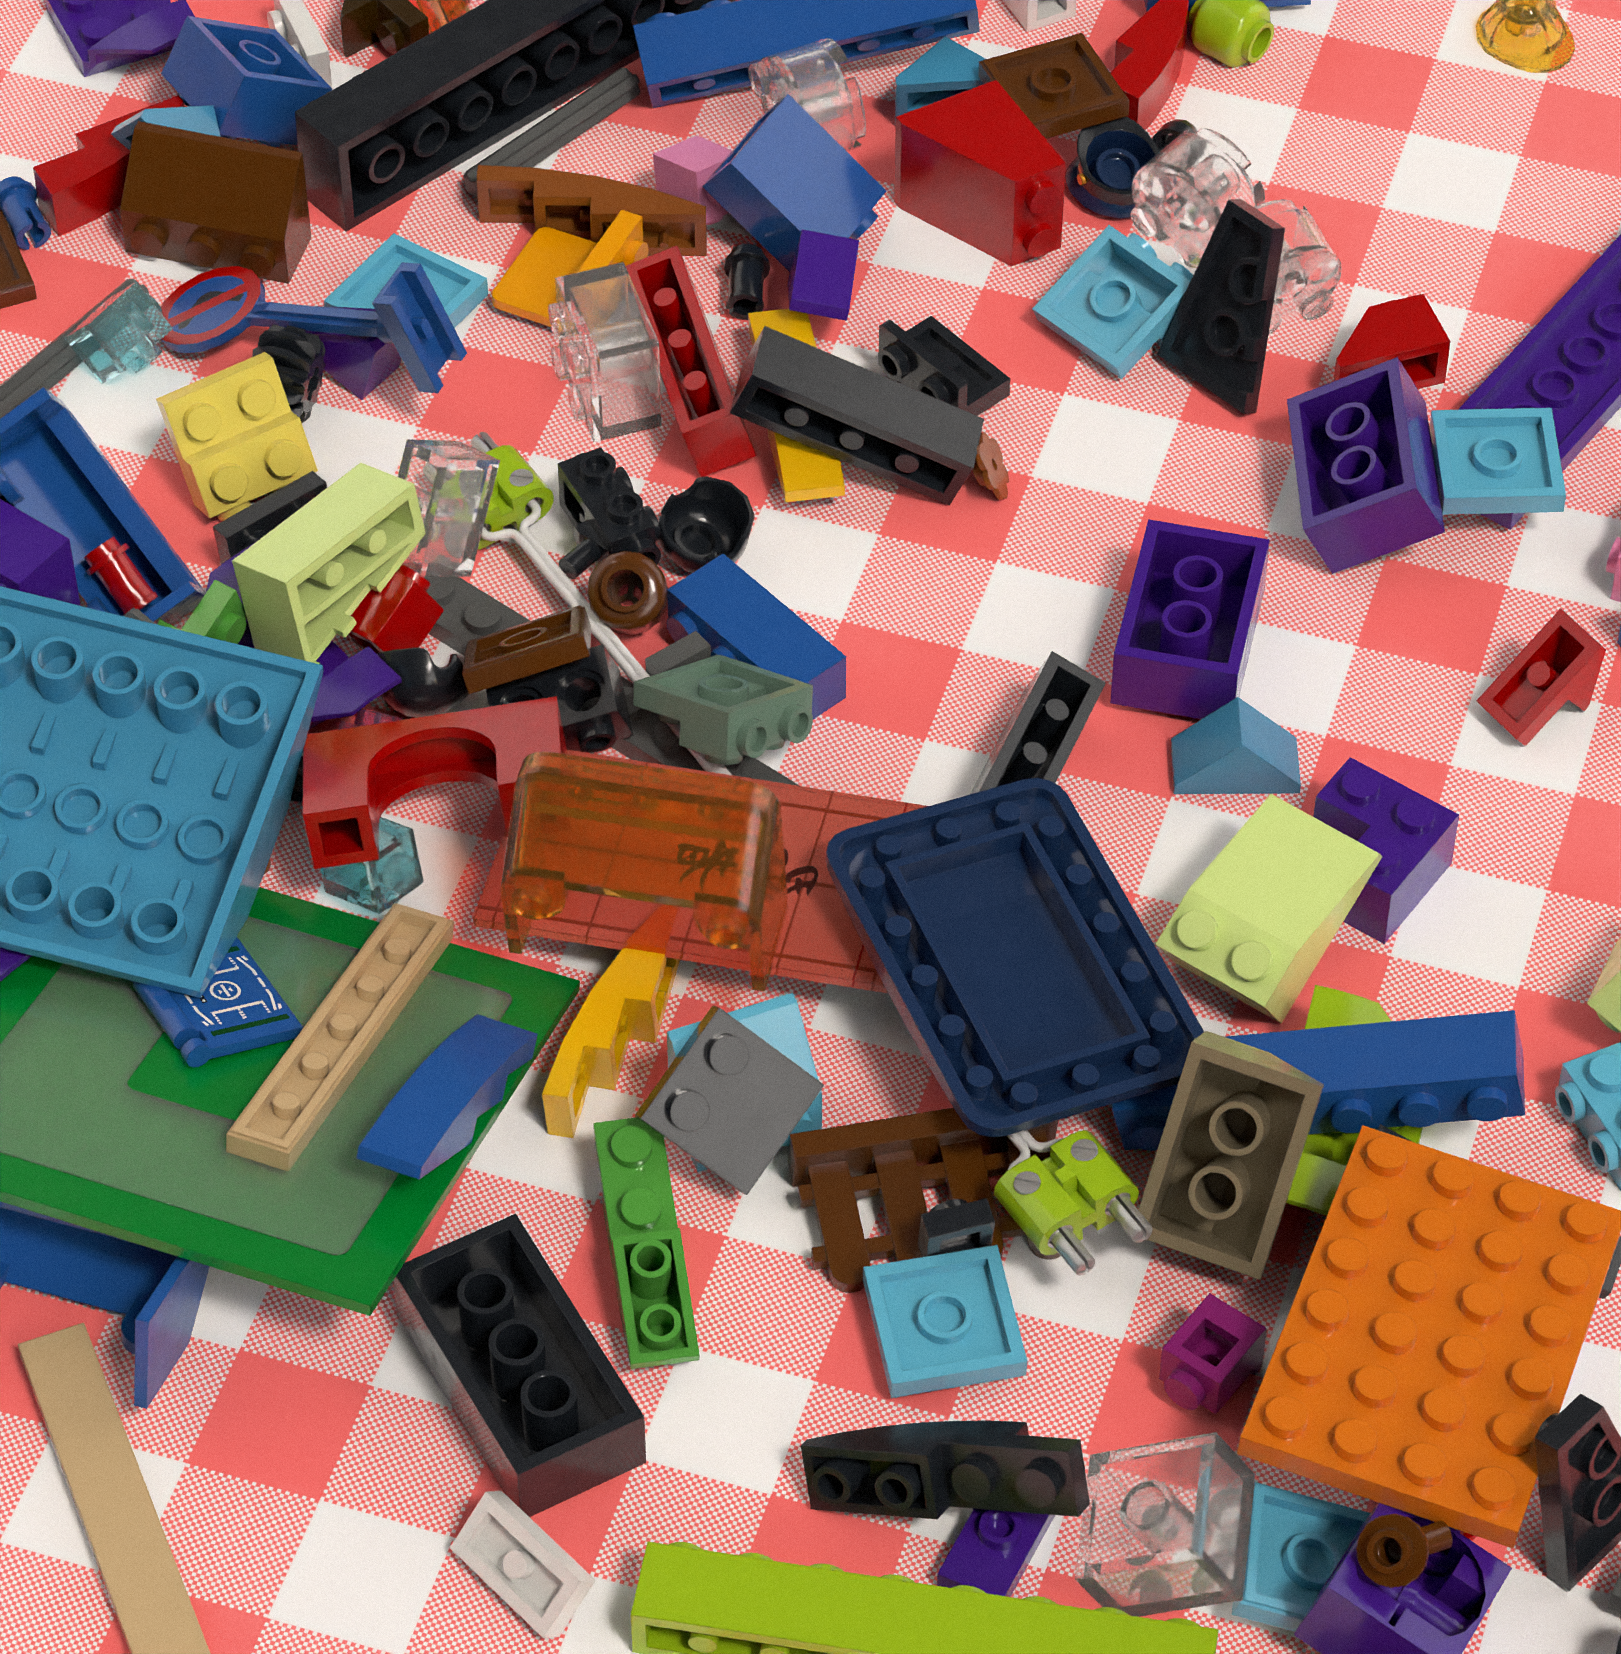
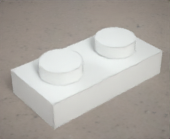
(299, 30)
(522, 1564)

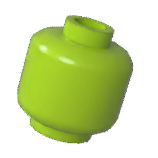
(1231, 30)

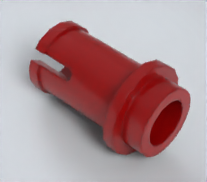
(119, 575)

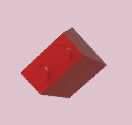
(981, 174)

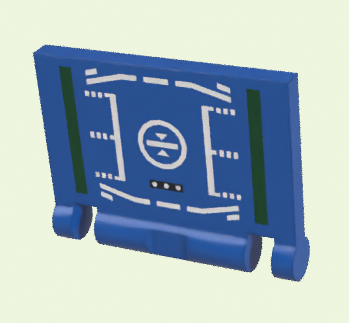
(232, 1016)

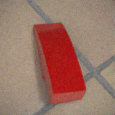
(1151, 59)
(89, 180)

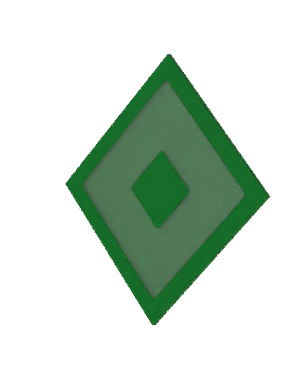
(132, 1140)

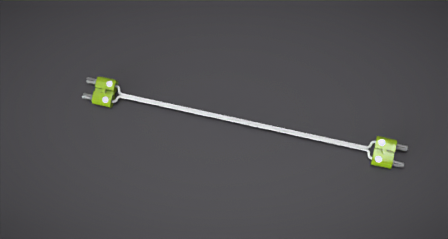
(1045, 1197)

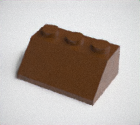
(215, 202)

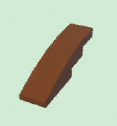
(588, 206)

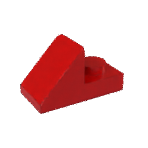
(1551, 669)

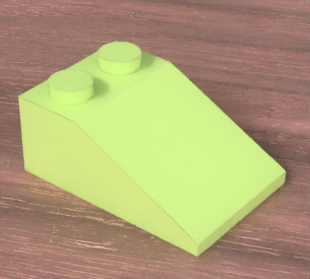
(1269, 906)

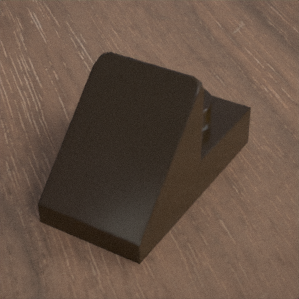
(388, 21)

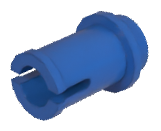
(22, 212)

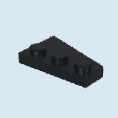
(1228, 307)
(1578, 1489)

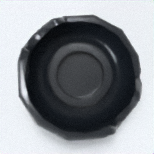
(705, 523)
(424, 686)

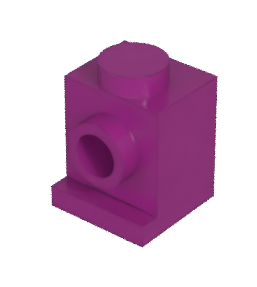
(1211, 1355)

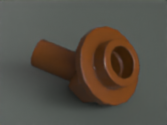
(1397, 1549)

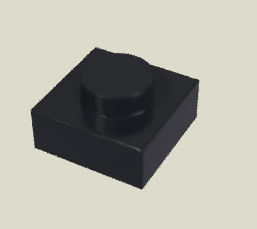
(956, 1227)

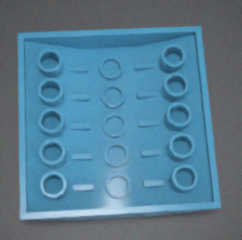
(138, 787)

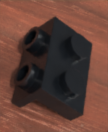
(940, 365)

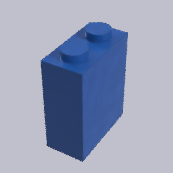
(792, 179)

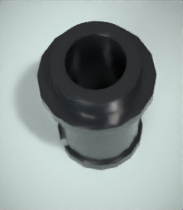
(746, 272)

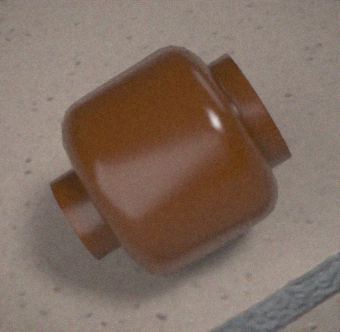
(630, 571)

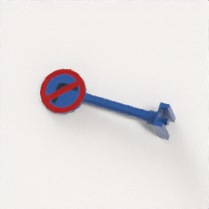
(232, 298)

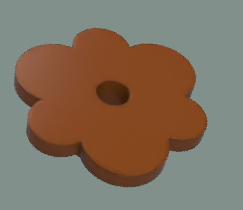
(989, 467)

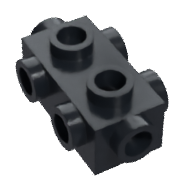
(604, 512)

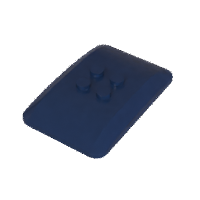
(1013, 956)

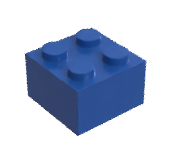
(246, 75)

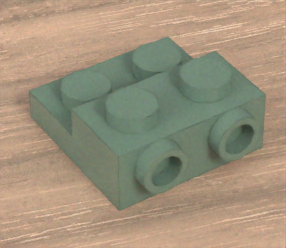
(728, 707)

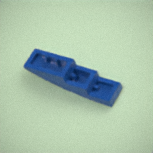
(444, 1096)

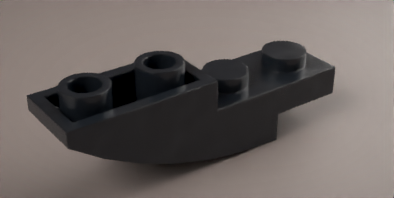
(942, 1465)

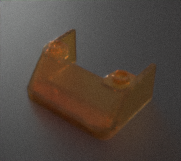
(649, 840)

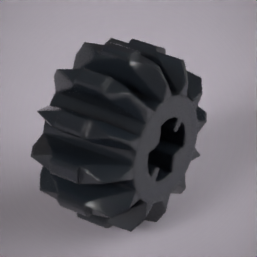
(298, 363)

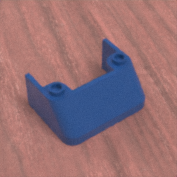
(69, 485)
(79, 1264)

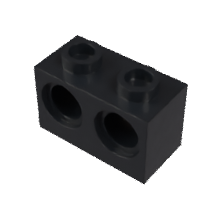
(574, 685)

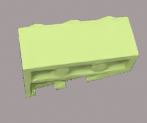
(325, 560)

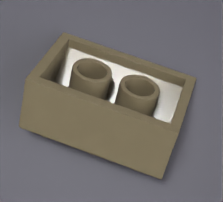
(1229, 1154)

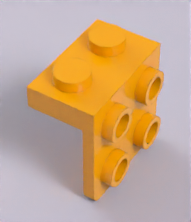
(550, 253)

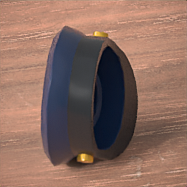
(1107, 164)

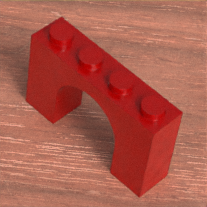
(364, 769)

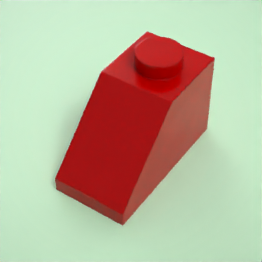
(1402, 330)

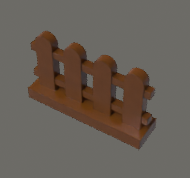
(896, 1161)

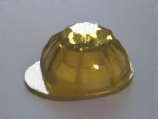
(1526, 35)

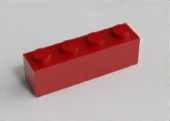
(691, 363)

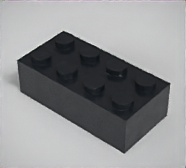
(519, 1366)

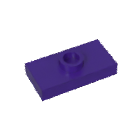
(993, 1550)

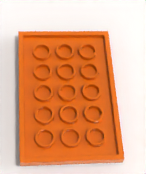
(1433, 1335)

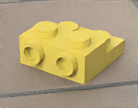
(236, 436)

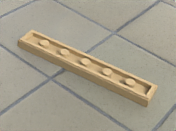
(339, 1037)
(111, 1495)

